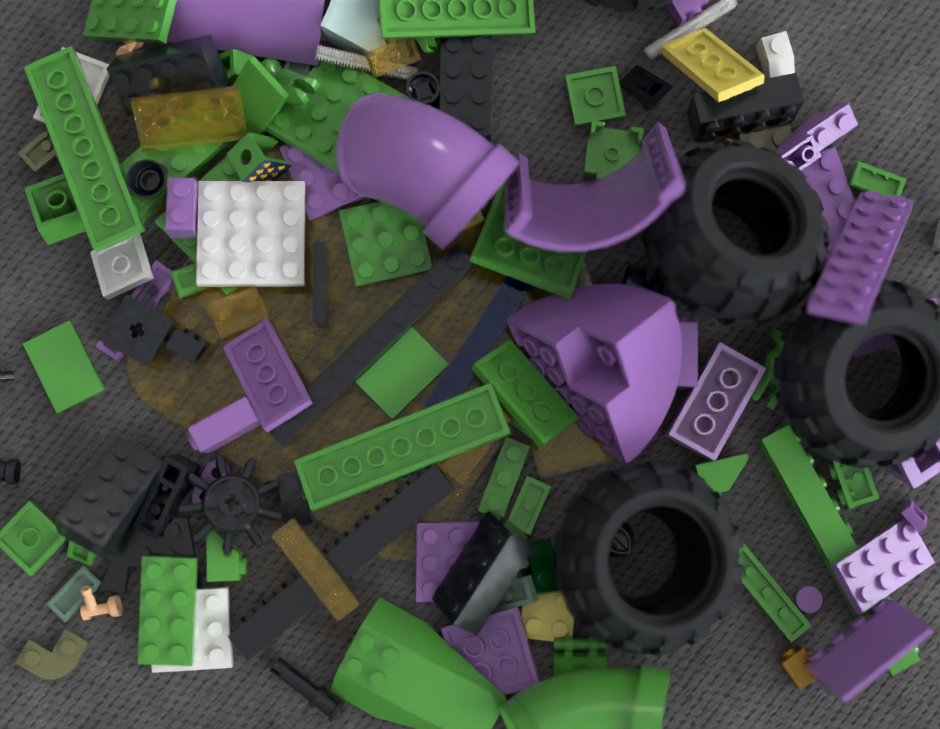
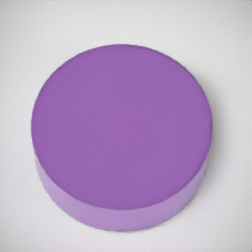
(808, 599)

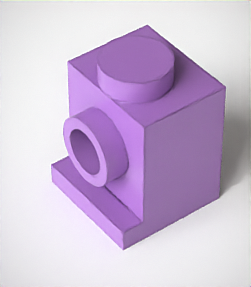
(682, 8)

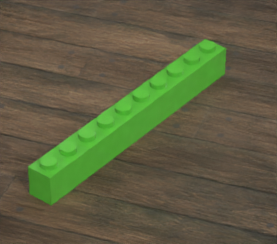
(816, 510)

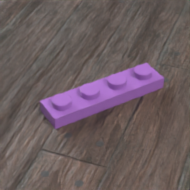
(164, 282)

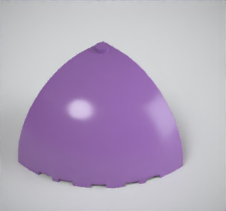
(609, 357)

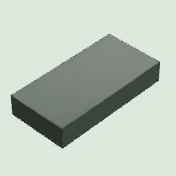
(69, 598)

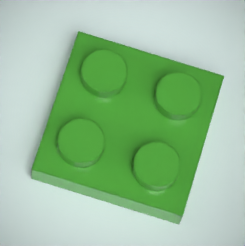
(595, 96)
(30, 538)

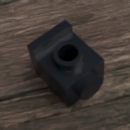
(186, 344)

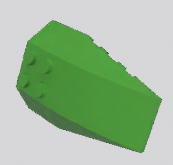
(413, 676)

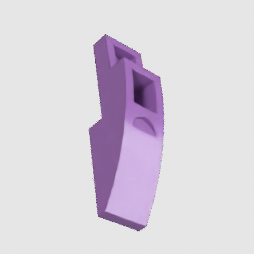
(815, 134)

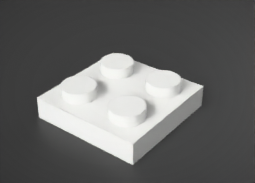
(122, 267)

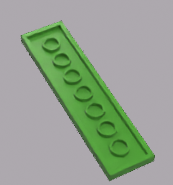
(84, 149)
(402, 447)

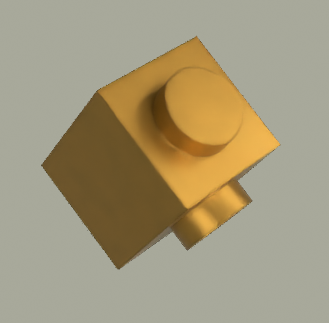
(793, 665)

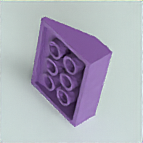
(866, 649)

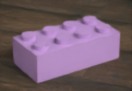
(717, 402)

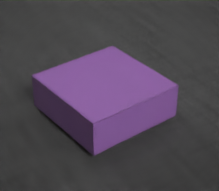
(914, 515)

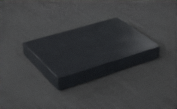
(321, 285)

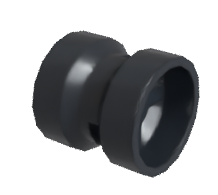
(10, 471)

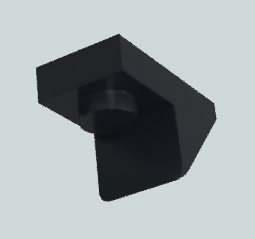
(645, 86)
(293, 499)

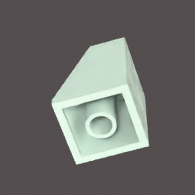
(353, 25)

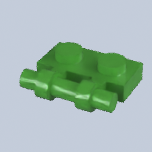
(571, 661)

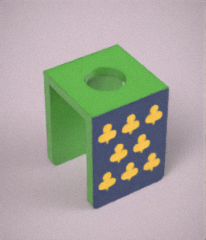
(260, 168)

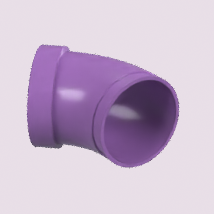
(420, 162)

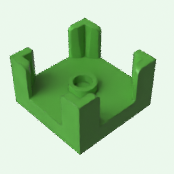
(609, 149)

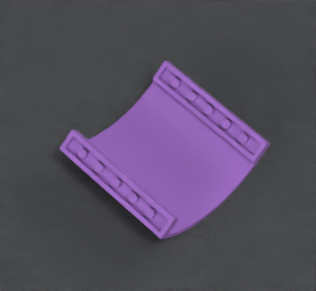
(257, 27)
(597, 210)

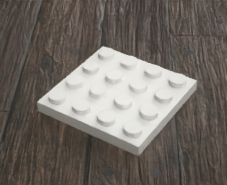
(251, 233)

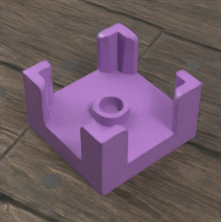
(919, 468)

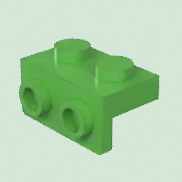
(855, 484)

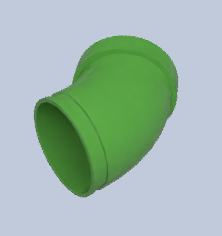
(591, 700)

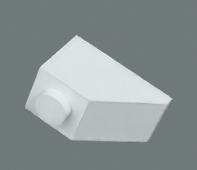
(776, 55)

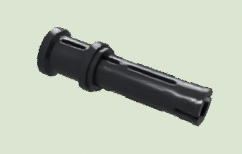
(317, 696)

